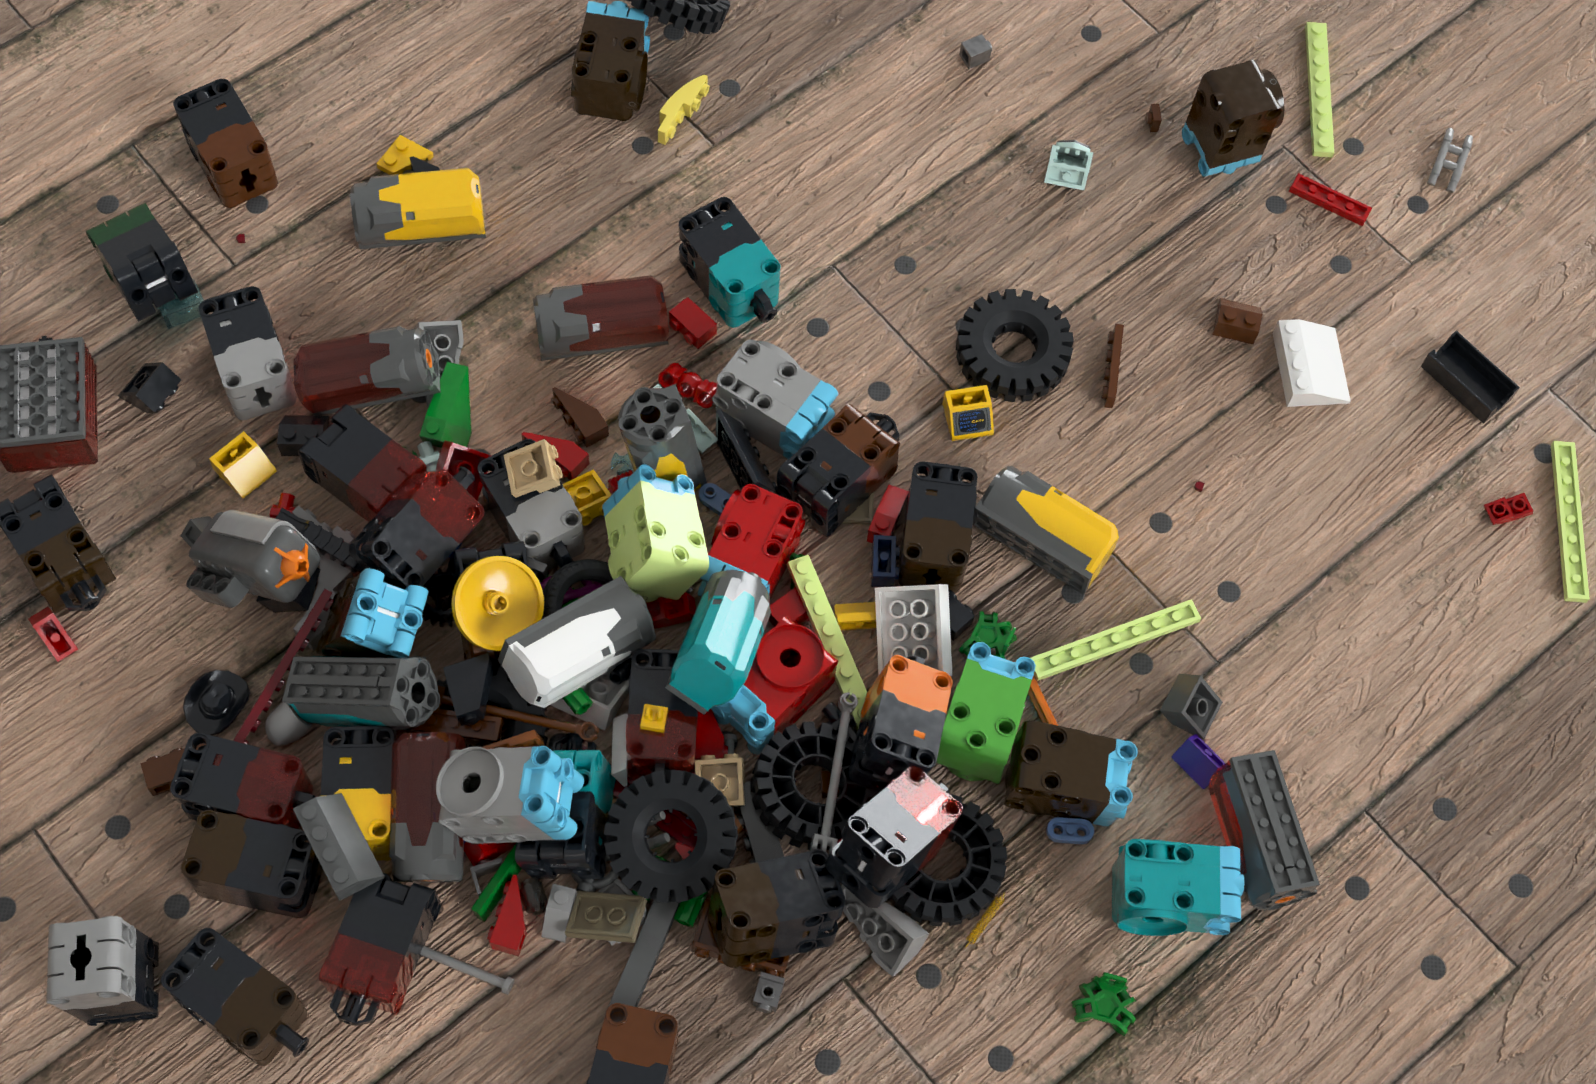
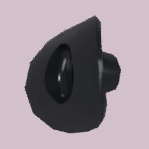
(215, 701)

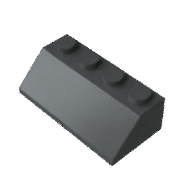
(338, 844)

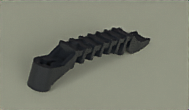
(323, 540)

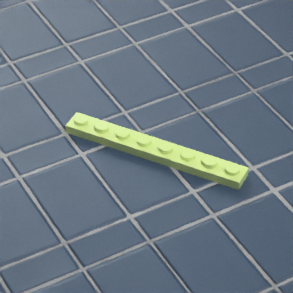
(1319, 89)
(1569, 522)
(828, 630)
(1115, 639)

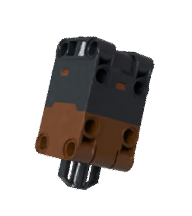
(840, 467)

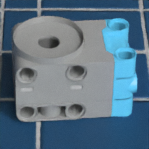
(774, 397)
(507, 794)

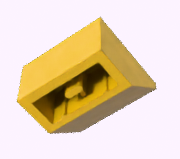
(242, 465)

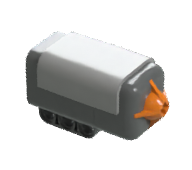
(250, 556)

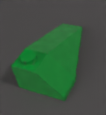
(450, 410)

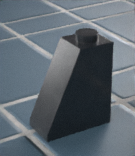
(470, 687)

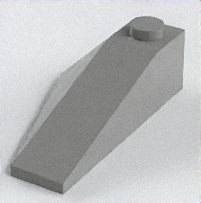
(447, 341)
(887, 931)

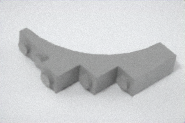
(331, 576)

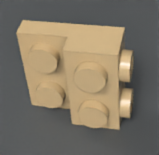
(533, 468)
(725, 774)

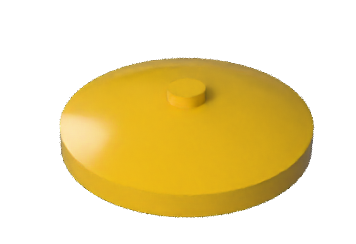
(496, 601)

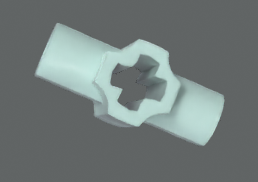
(428, 455)

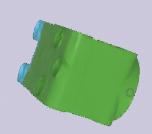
(984, 715)

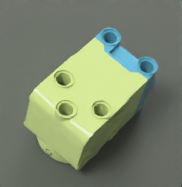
(655, 535)

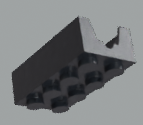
(1470, 377)

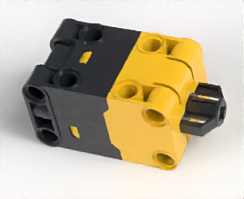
(361, 771)

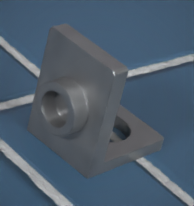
(483, 868)

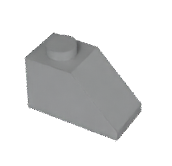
(558, 912)

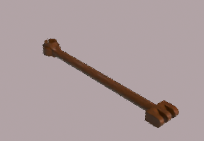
(529, 718)

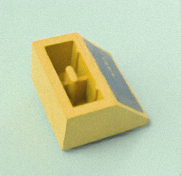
(968, 412)

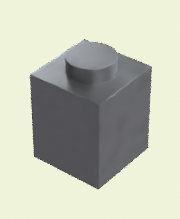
(975, 51)

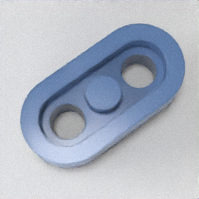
(715, 501)
(1069, 830)

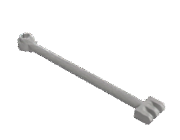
(825, 839)

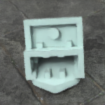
(1069, 164)

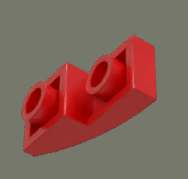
(1508, 509)

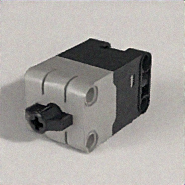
(543, 520)

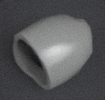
(284, 726)

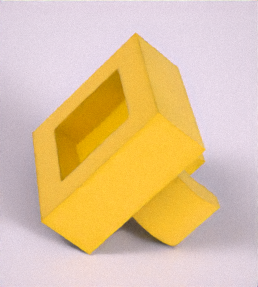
(654, 718)

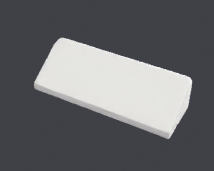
(619, 765)

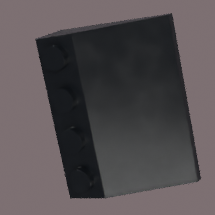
(740, 454)

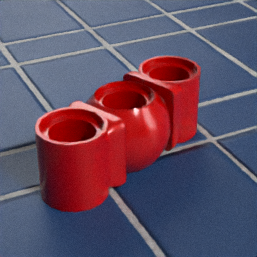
(688, 384)

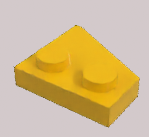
(397, 159)

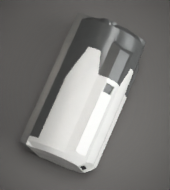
(577, 643)

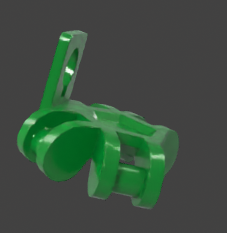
(990, 632)
(1106, 1004)

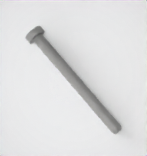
(505, 984)

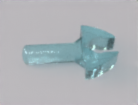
(616, 459)

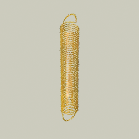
(982, 919)

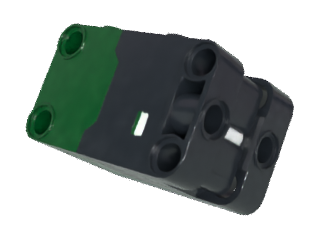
(141, 261)

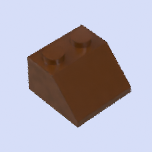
(1237, 321)

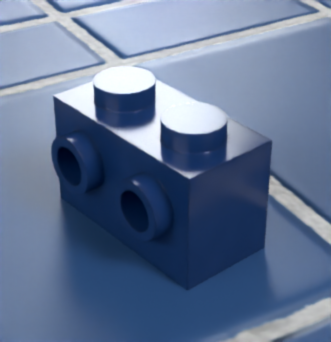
(883, 561)

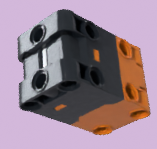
(900, 722)

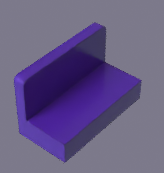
(1197, 760)

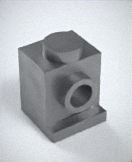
(768, 1003)

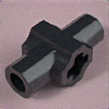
(621, 672)
(833, 714)

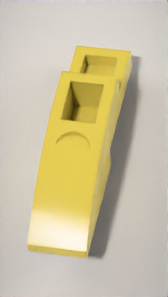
(681, 104)

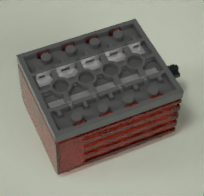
(48, 405)

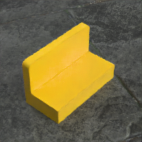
(856, 615)

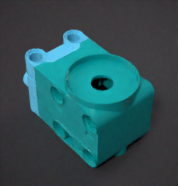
(1176, 888)

